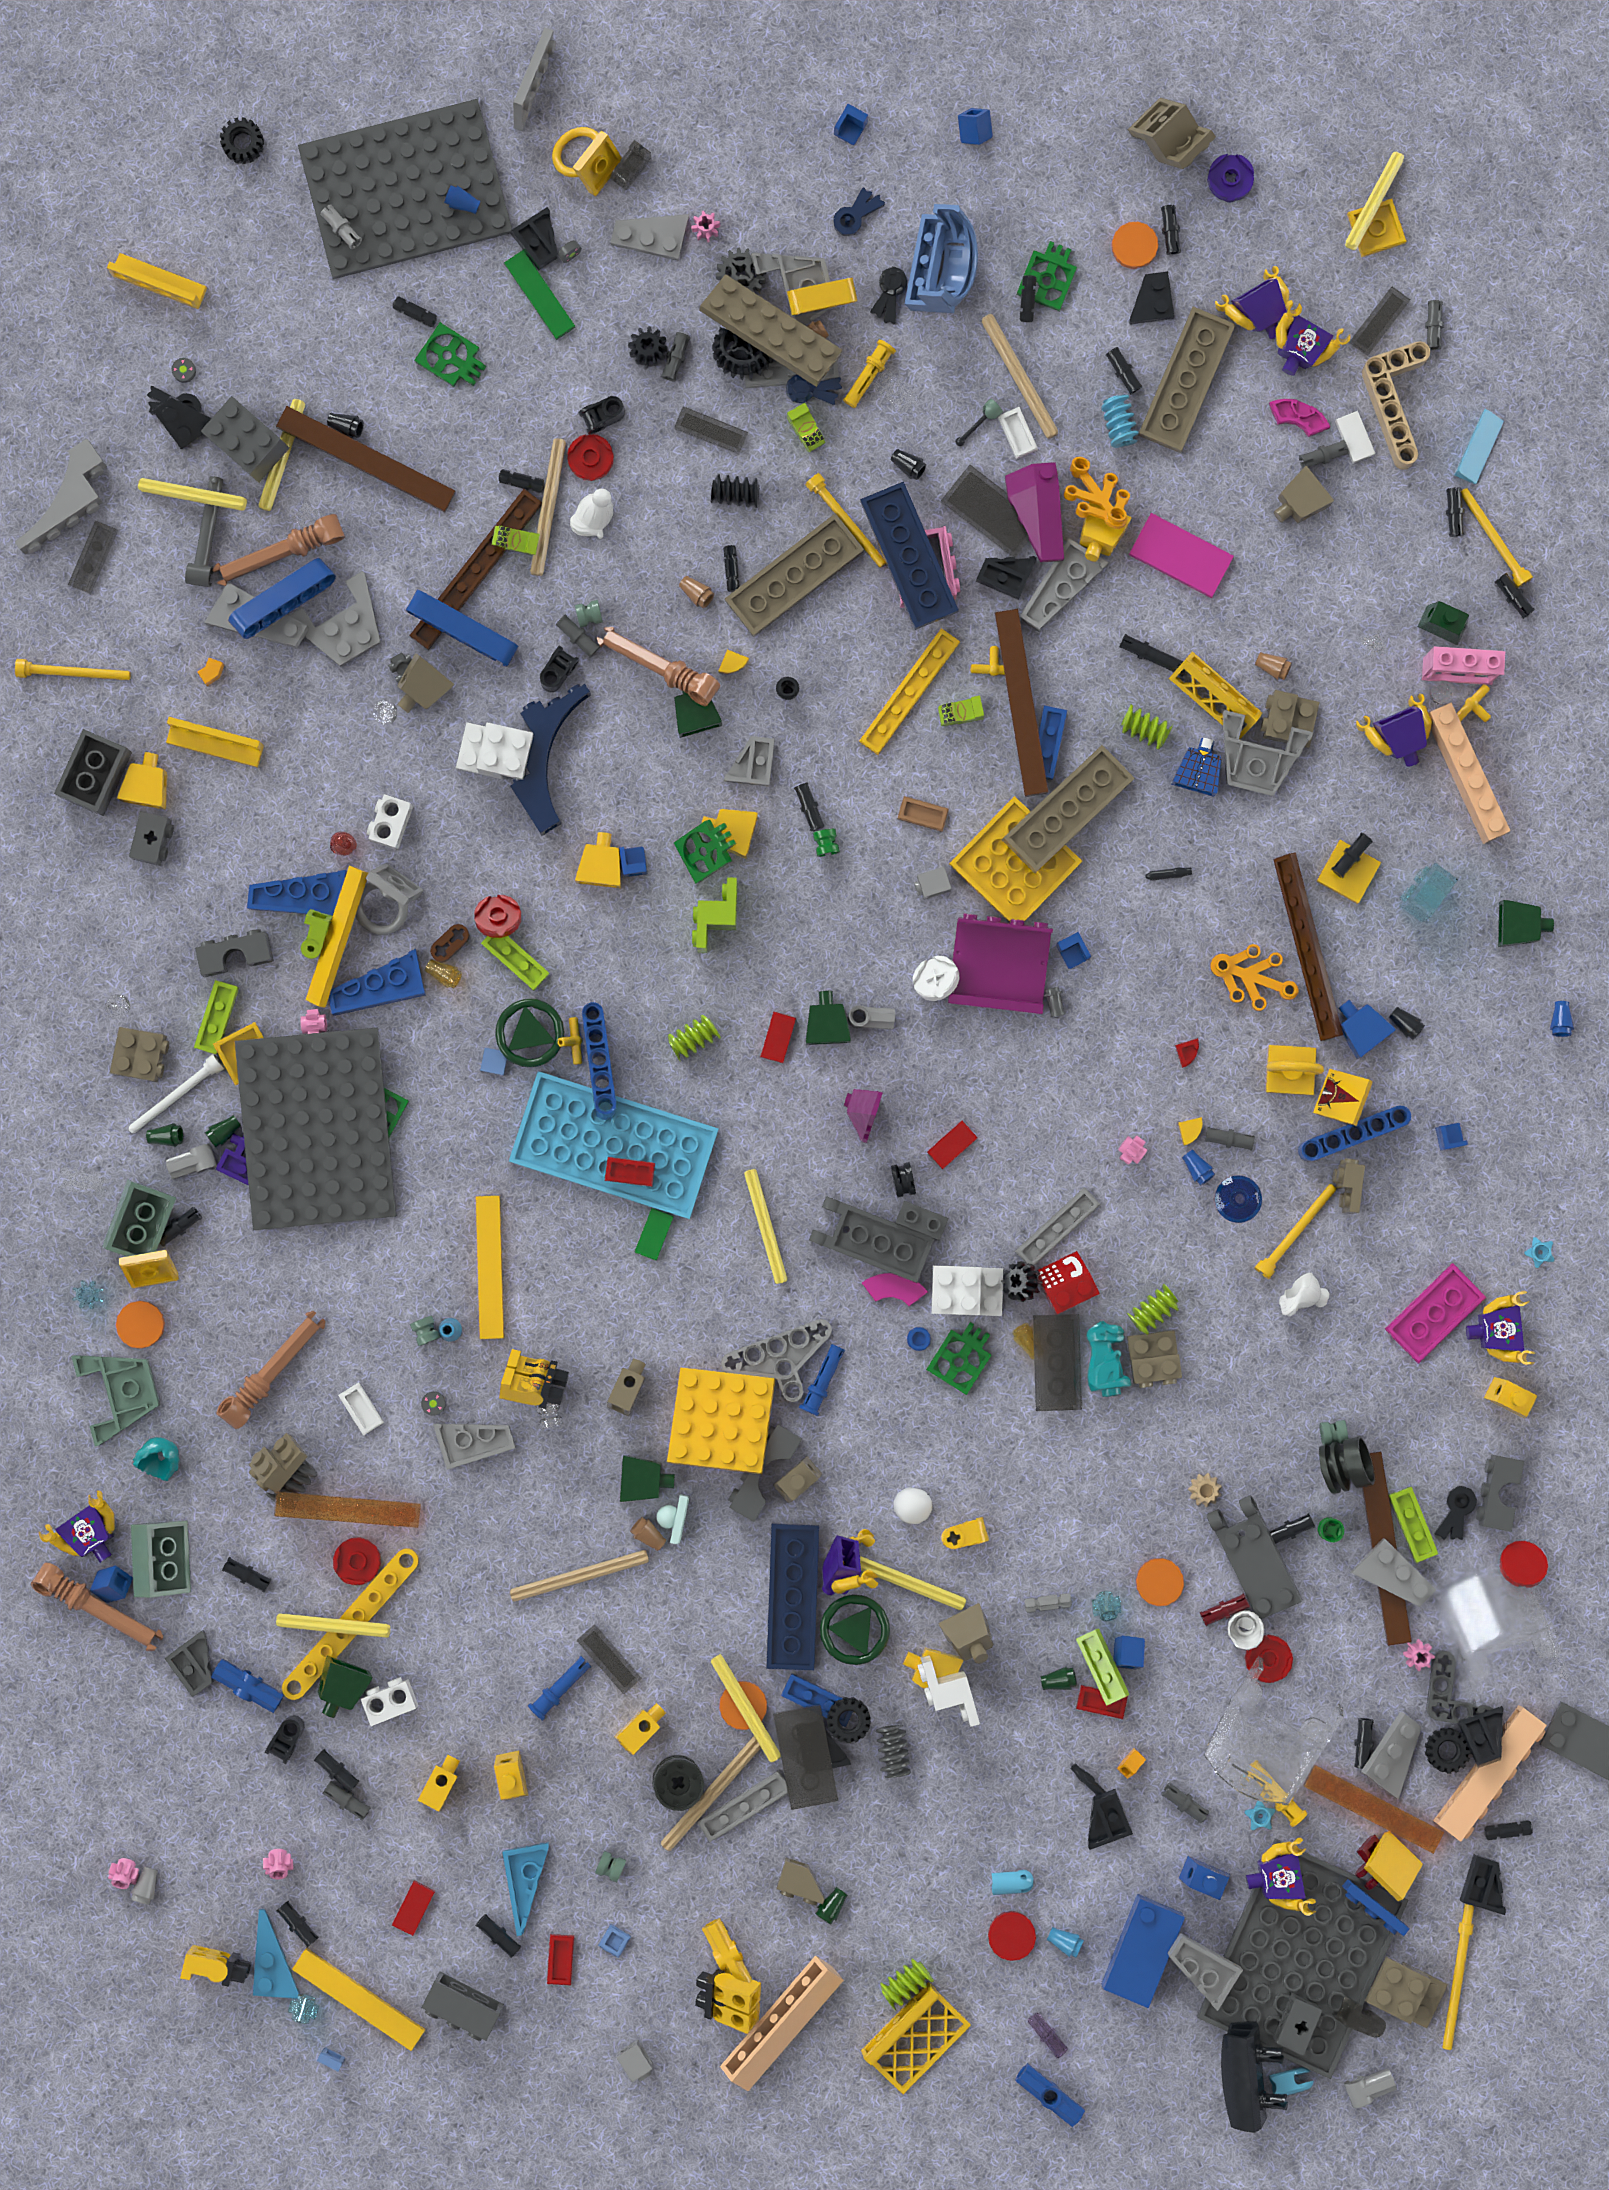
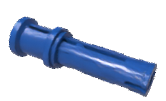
(817, 1391)
(551, 1696)

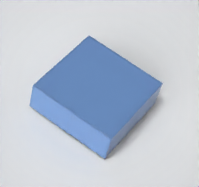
(493, 1062)
(614, 1940)
(331, 2059)

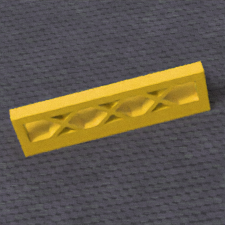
(157, 280)
(1217, 687)
(214, 742)

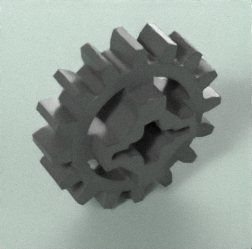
(733, 265)

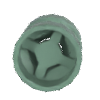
(588, 613)
(425, 1330)
(1333, 1432)
(616, 1867)

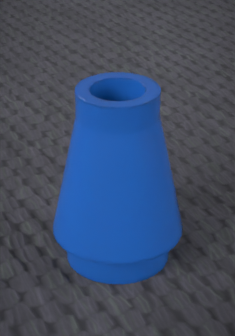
(461, 200)
(1561, 1021)
(1198, 1168)

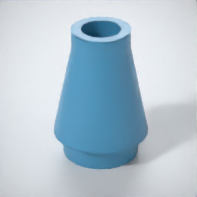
(456, 1329)
(1065, 1941)

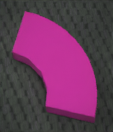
(1299, 414)
(894, 1286)

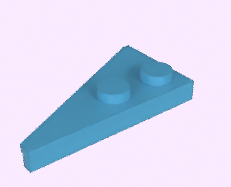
(523, 1873)
(271, 1970)

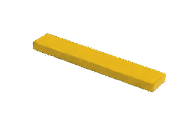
(909, 691)
(337, 936)
(489, 1267)
(358, 1999)

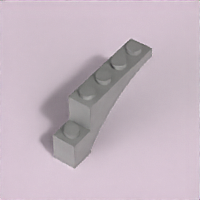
(73, 500)

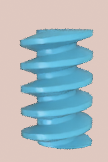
(1118, 421)

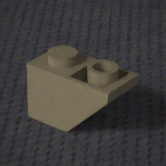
(798, 1880)

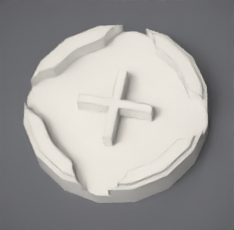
(936, 978)

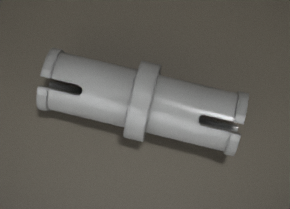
(341, 227)

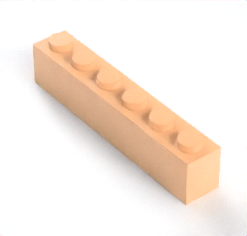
(1467, 774)
(1485, 1783)
(781, 2023)

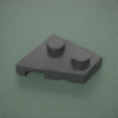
(192, 1664)

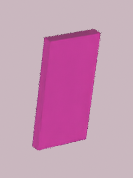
(1181, 555)
(1435, 1313)

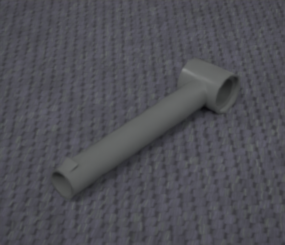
(199, 571)

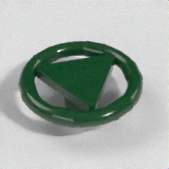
(529, 1032)
(854, 1629)

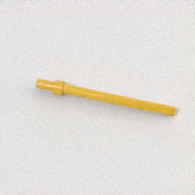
(1465, 1929)

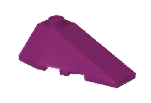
(1037, 502)
(862, 1110)

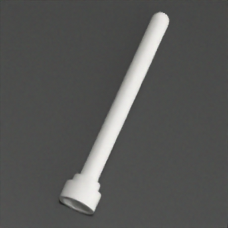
(210, 1067)

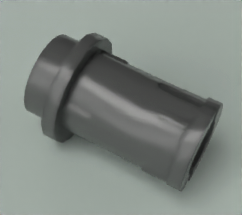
(1054, 1001)

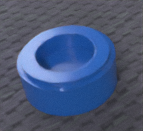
(918, 1338)

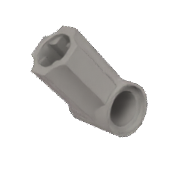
(874, 1017)
(190, 1162)
(1365, 2089)

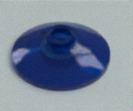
(1226, 1202)

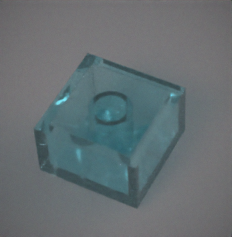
(1429, 891)

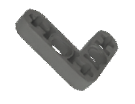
(1444, 1697)

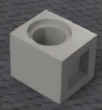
(932, 883)
(635, 2061)

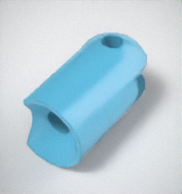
(1012, 1882)
(1284, 2081)

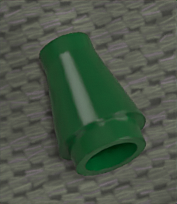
(222, 1131)
(166, 1135)
(1060, 1679)
(831, 1906)

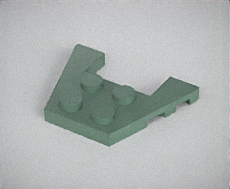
(128, 1388)

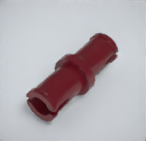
(1224, 1609)

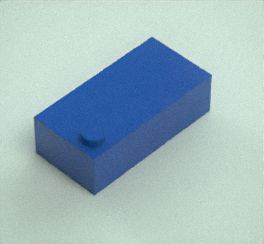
(1142, 1950)

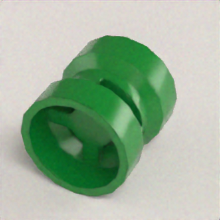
(825, 840)
(1334, 1529)

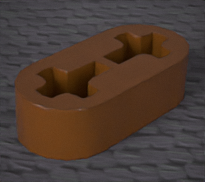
(446, 938)

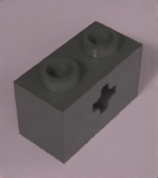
(149, 826)
(921, 1220)
(1298, 2011)

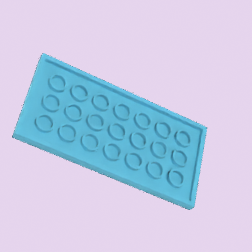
(572, 1143)

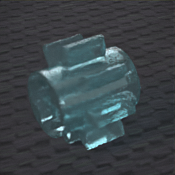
(92, 1298)
(1106, 1606)
(303, 2008)

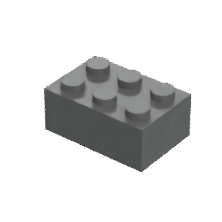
(245, 439)
(93, 772)
(462, 2007)

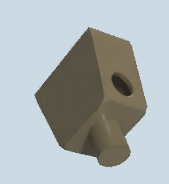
(1302, 498)
(422, 684)
(623, 1397)
(798, 1479)
(969, 1634)

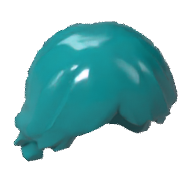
(147, 1458)

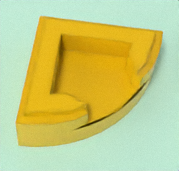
(732, 662)
(1190, 1130)

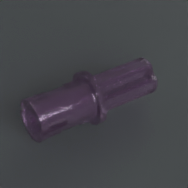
(1047, 2035)

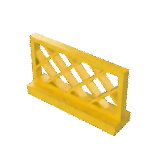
(898, 2027)

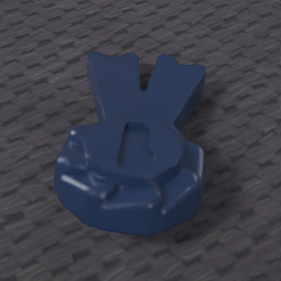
(849, 219)
(801, 390)

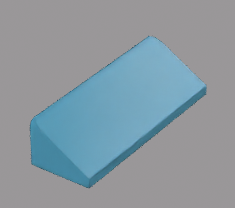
(1479, 447)

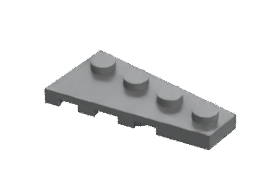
(532, 78)
(1061, 585)
(283, 631)

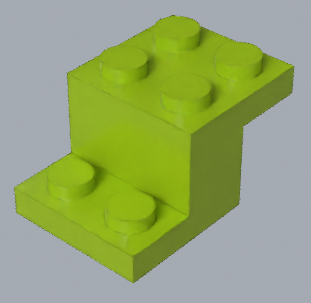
(715, 915)

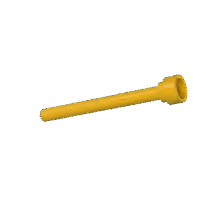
(817, 485)
(1519, 574)
(24, 668)
(1268, 1265)

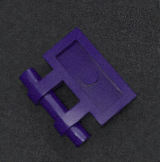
(233, 1163)

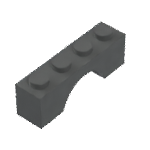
(749, 1499)

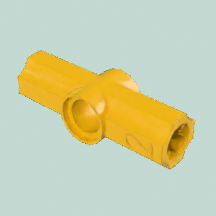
(725, 1950)

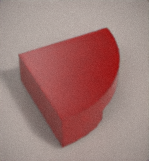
(1187, 1052)

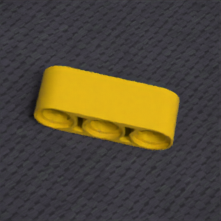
(822, 296)

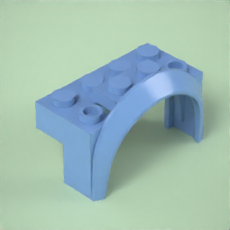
(959, 264)

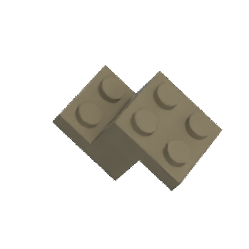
(1172, 133)
(1406, 1992)

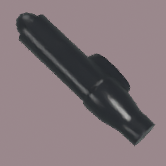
(1169, 873)
(1087, 1779)

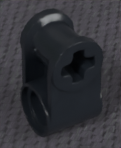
(600, 414)
(560, 666)
(284, 1742)

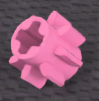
(705, 233)
(313, 1022)
(1132, 1150)
(1412, 1651)
(277, 1864)
(123, 1873)

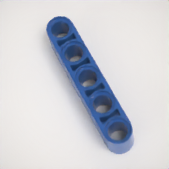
(282, 598)
(461, 628)
(594, 1050)
(1365, 1130)

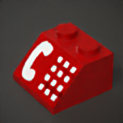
(1067, 1283)

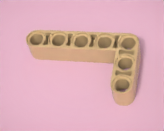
(1391, 400)

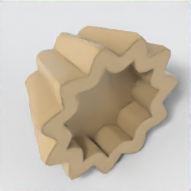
(1205, 1489)

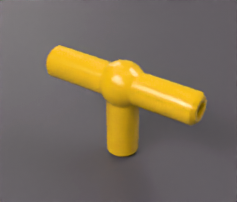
(993, 667)
(1472, 703)
(574, 1041)

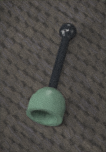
(990, 410)

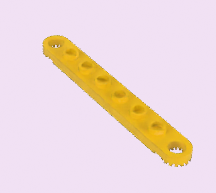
(361, 1610)

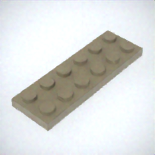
(770, 330)
(1186, 379)
(794, 575)
(1068, 809)

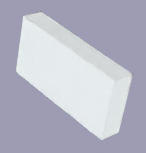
(1017, 433)
(1355, 436)
(361, 1408)

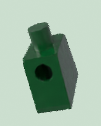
(1444, 621)
(693, 717)
(1521, 923)
(827, 1022)
(642, 1479)
(341, 1685)

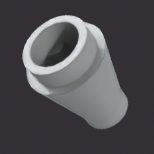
(145, 1886)

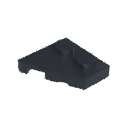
(537, 238)
(181, 420)
(1484, 1736)
(1107, 1820)

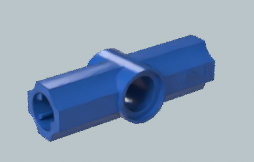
(247, 1686)
(1038, 2085)

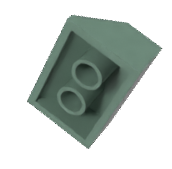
(138, 1220)
(160, 1558)

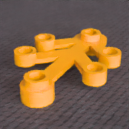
(1113, 516)
(1250, 976)

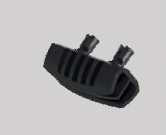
(1243, 2077)

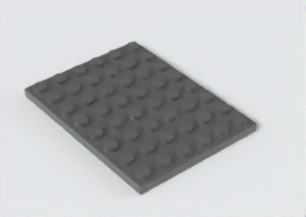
(395, 184)
(315, 1128)
(1305, 1955)

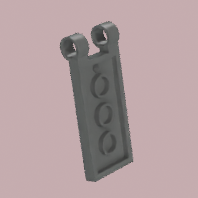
(876, 1241)
(1256, 1560)
(1579, 1739)

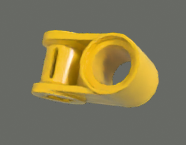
(969, 1534)

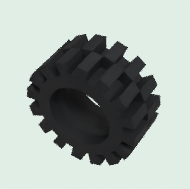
(232, 131)
(857, 1732)
(1454, 1763)

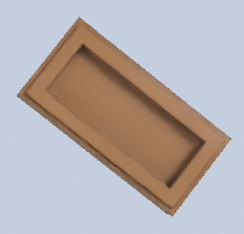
(923, 814)

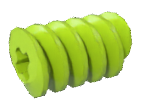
(1145, 727)
(693, 1037)
(1154, 1310)
(906, 1982)

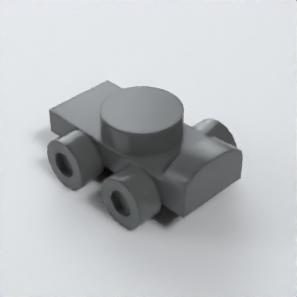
(399, 664)

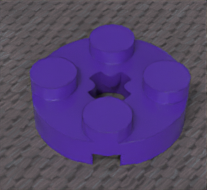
(1230, 190)

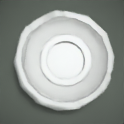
(912, 1505)
(1246, 1639)

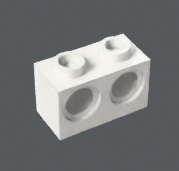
(396, 823)
(391, 1706)

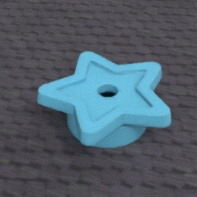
(1545, 1256)
(1257, 1822)

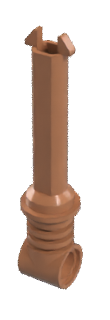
(299, 542)
(676, 674)
(236, 1409)
(51, 1581)

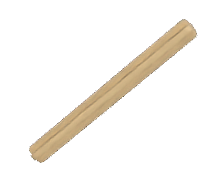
(1019, 376)
(548, 506)
(579, 1575)
(711, 1794)

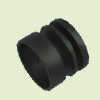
(1351, 1463)
(678, 1797)

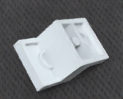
(494, 750)
(967, 1290)
(948, 1691)

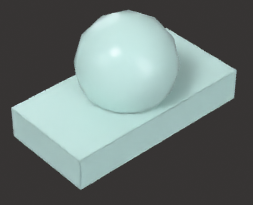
(673, 1517)

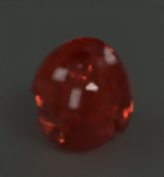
(342, 843)

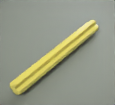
(1374, 200)
(276, 473)
(192, 494)
(765, 1226)
(913, 1584)
(333, 1625)
(745, 1708)

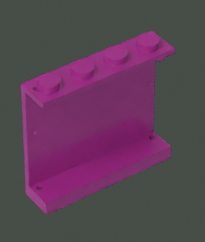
(1001, 963)

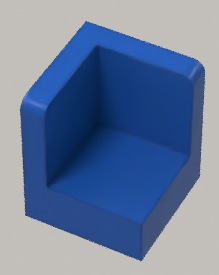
(851, 124)
(975, 126)
(633, 861)
(1073, 950)
(1450, 1136)
(111, 1584)
(1129, 1652)

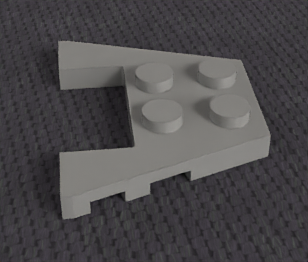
(795, 274)
(348, 632)
(1256, 765)

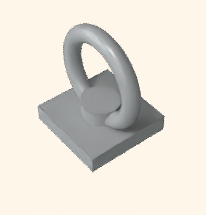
(394, 887)

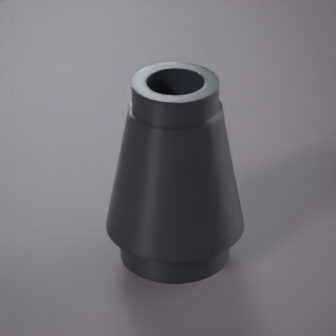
(346, 424)
(909, 464)
(784, 683)
(1407, 1023)

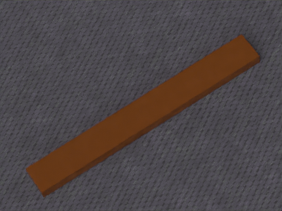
(365, 459)
(479, 565)
(1021, 702)
(1308, 946)
(1381, 1526)

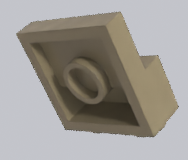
(1288, 711)
(139, 1054)
(1349, 1177)
(1154, 1358)
(276, 1466)

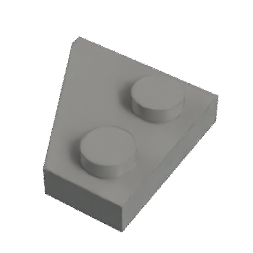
(753, 763)

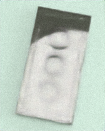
(987, 510)
(1057, 1362)
(805, 1757)

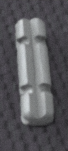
(1048, 1603)

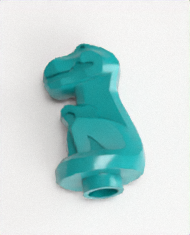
(1105, 1368)

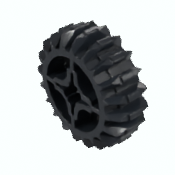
(740, 356)

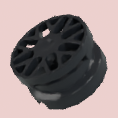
(906, 1178)

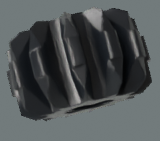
(649, 354)
(1021, 1281)

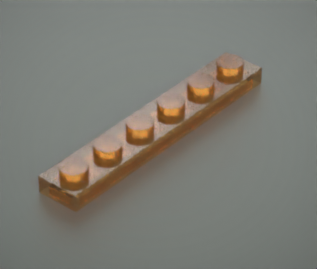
(347, 1509)
(1373, 1808)

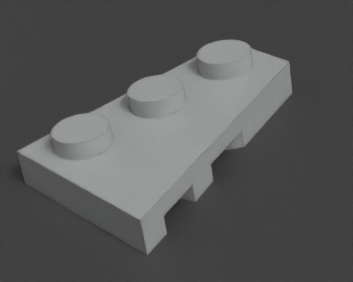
(652, 235)
(472, 1442)
(1392, 1572)
(1393, 1755)
(1205, 1968)

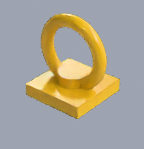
(595, 163)
(1291, 1070)

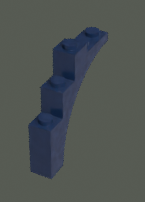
(544, 724)

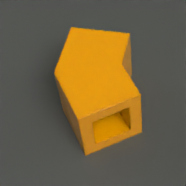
(211, 671)
(1131, 1763)

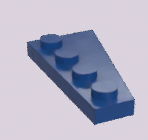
(298, 894)
(380, 986)

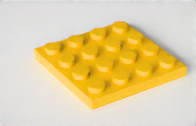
(1002, 875)
(721, 1420)

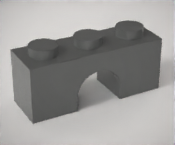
(213, 955)
(1500, 1472)

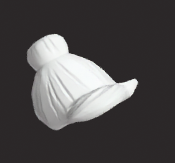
(593, 514)
(1303, 1294)

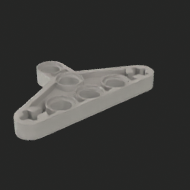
(793, 1354)

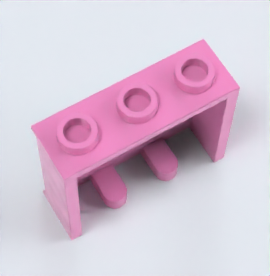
(949, 562)
(1463, 661)

